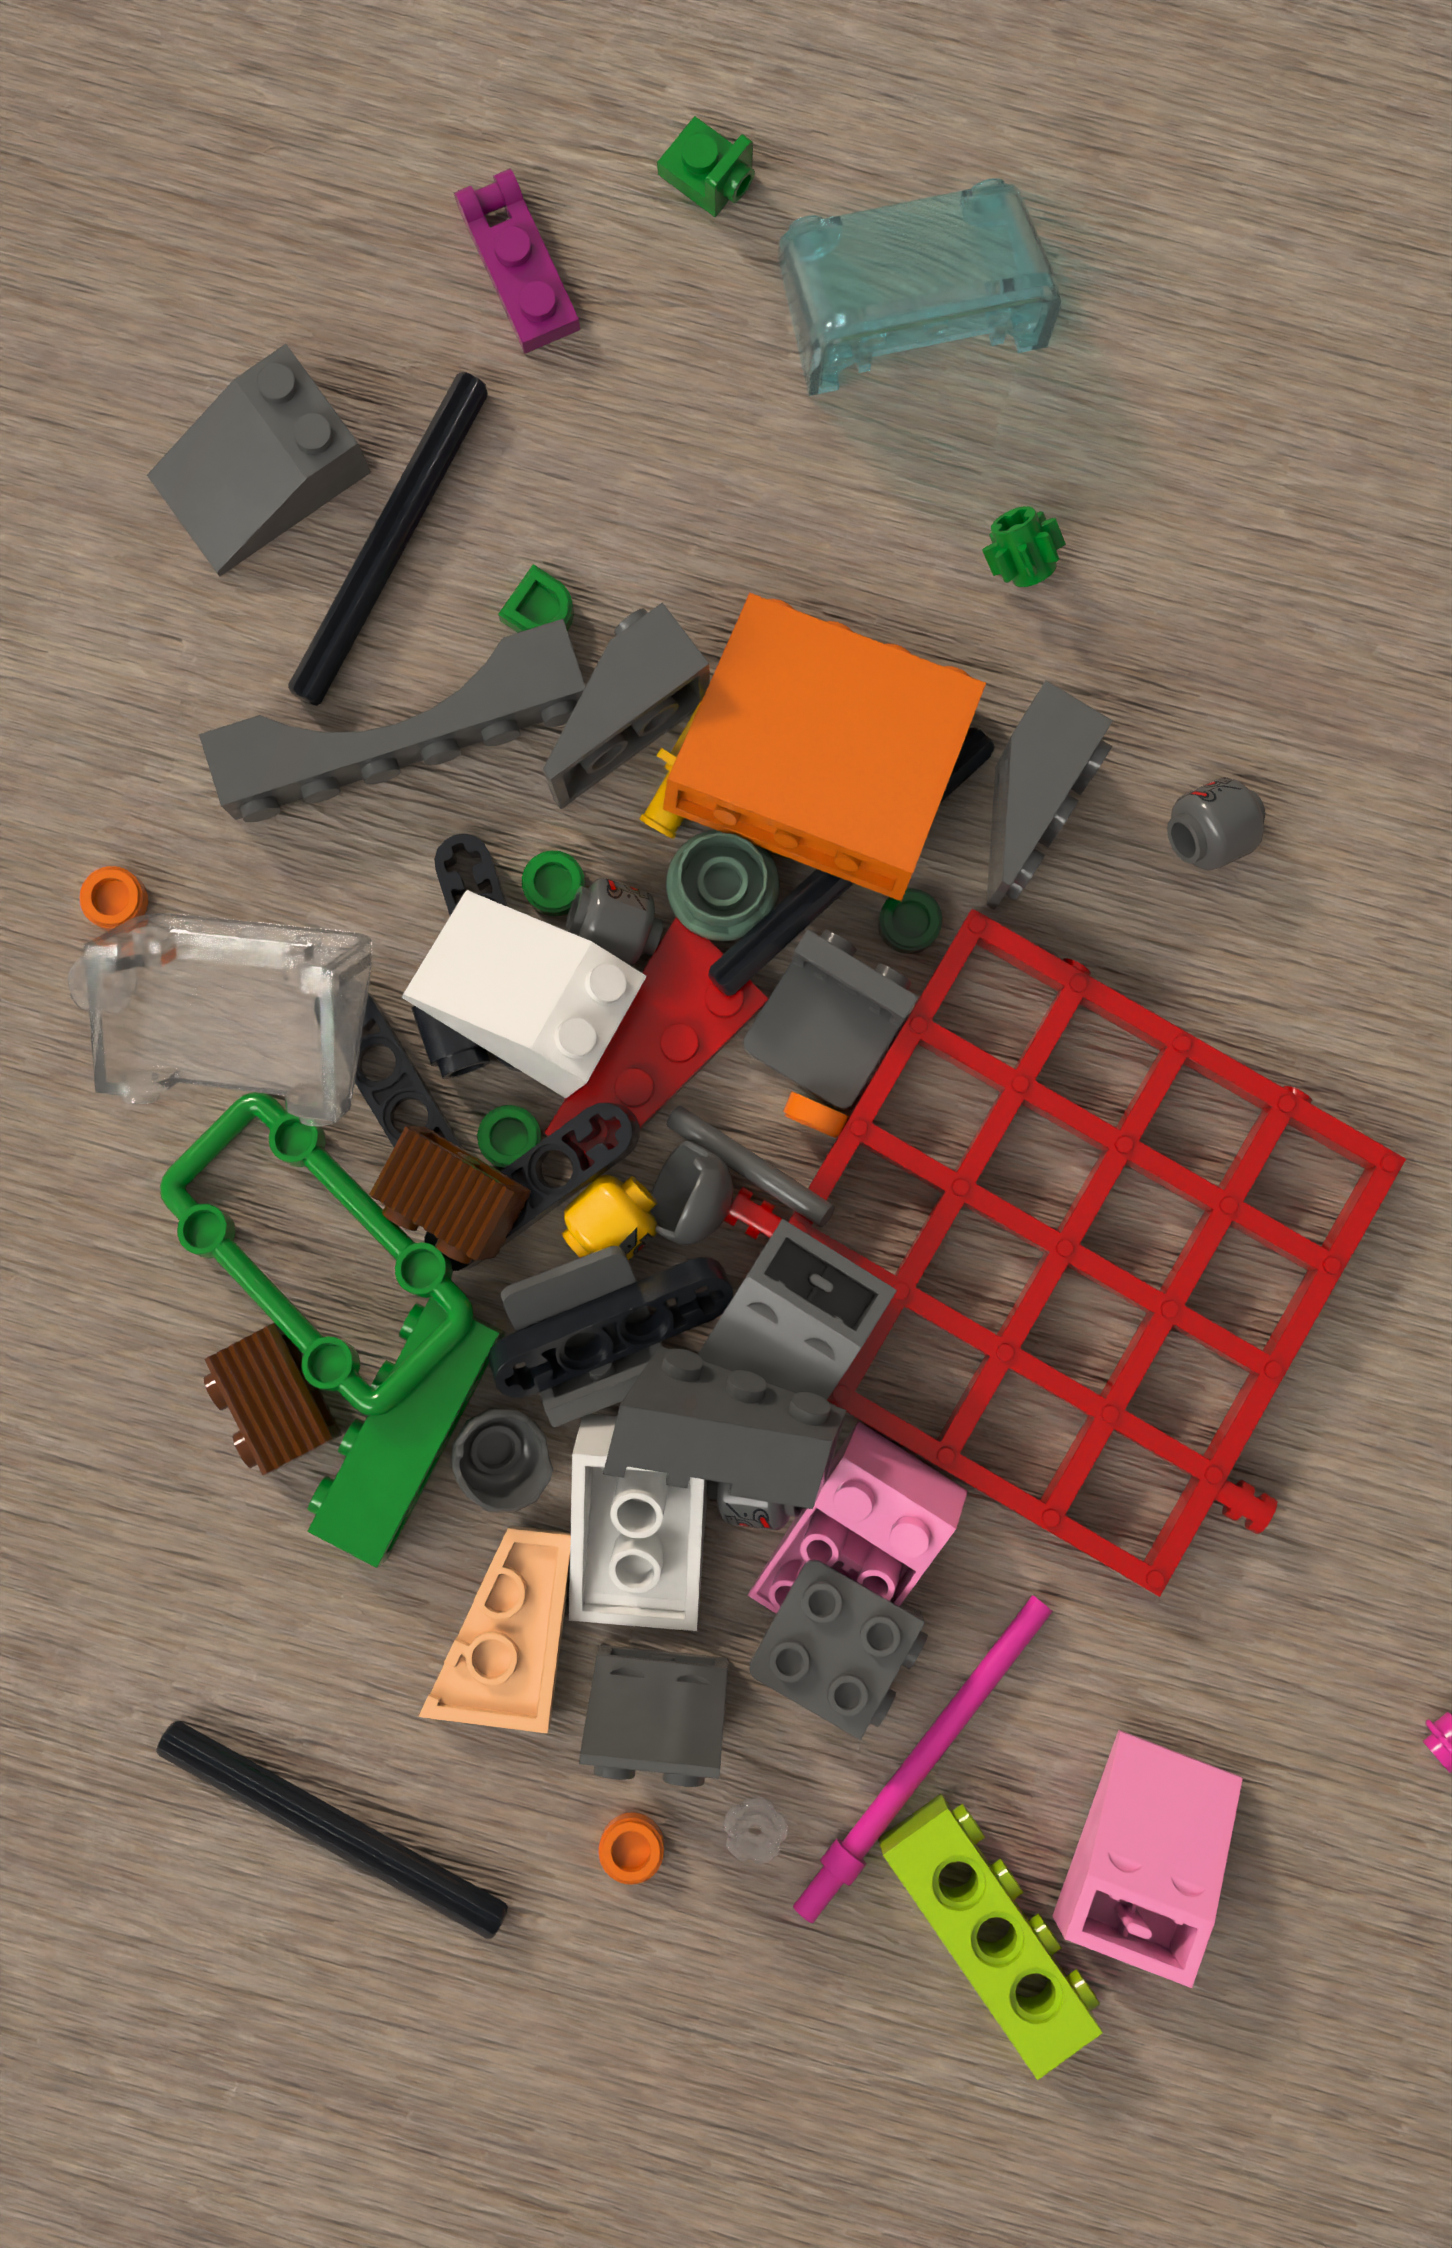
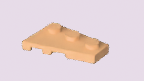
(511, 1639)

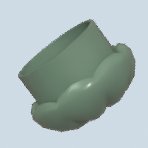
(721, 885)

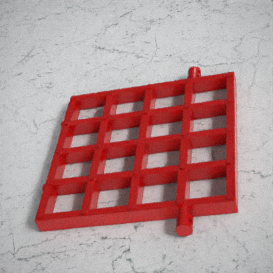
(1062, 1249)

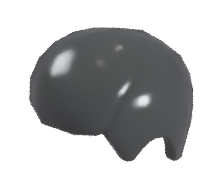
(691, 1194)
(501, 1460)

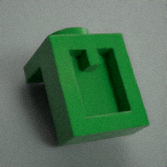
(708, 166)

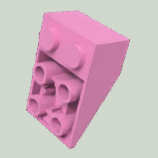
(873, 1521)
(1151, 1859)

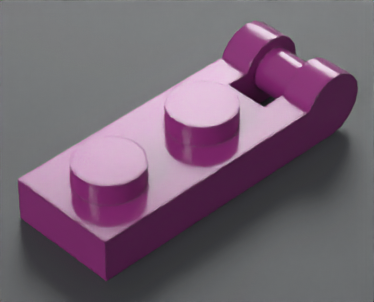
(518, 263)

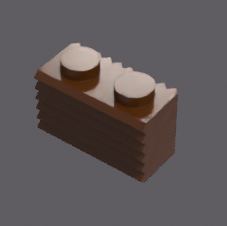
(449, 1195)
(269, 1400)

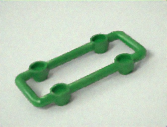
(418, 1267)

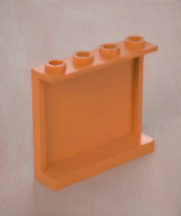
(823, 745)

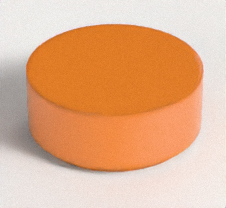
(112, 897)
(815, 1115)
(631, 1848)

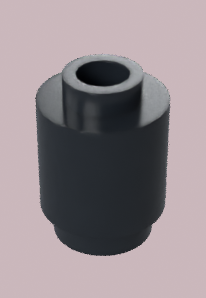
(448, 1048)

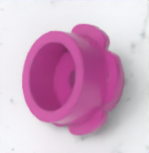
(1441, 1740)

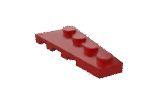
(665, 1035)

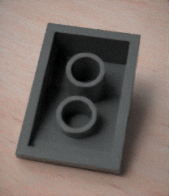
(258, 461)
(636, 694)

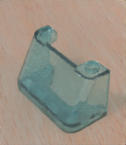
(916, 279)

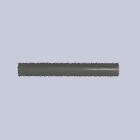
(751, 1166)

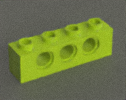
(1040, 2027)

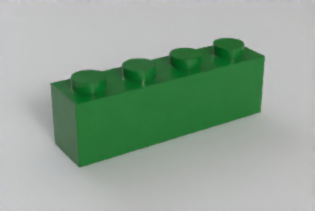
(397, 1451)

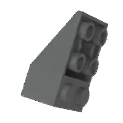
(1047, 756)
(798, 1315)
(655, 1715)

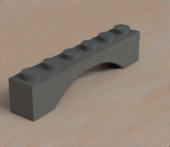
(271, 764)

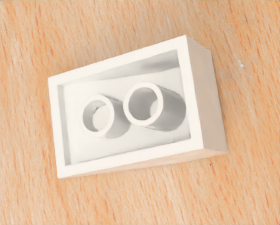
(525, 991)
(632, 1540)

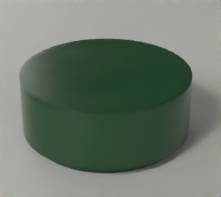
(911, 923)

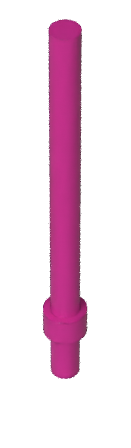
(845, 1858)

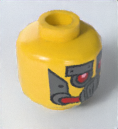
(610, 1215)

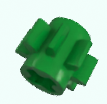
(1024, 546)

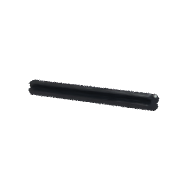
(388, 539)
(816, 894)
(332, 1829)

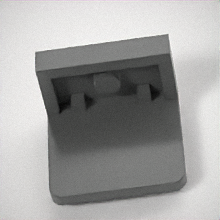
(829, 1019)
(564, 1289)
(838, 1648)

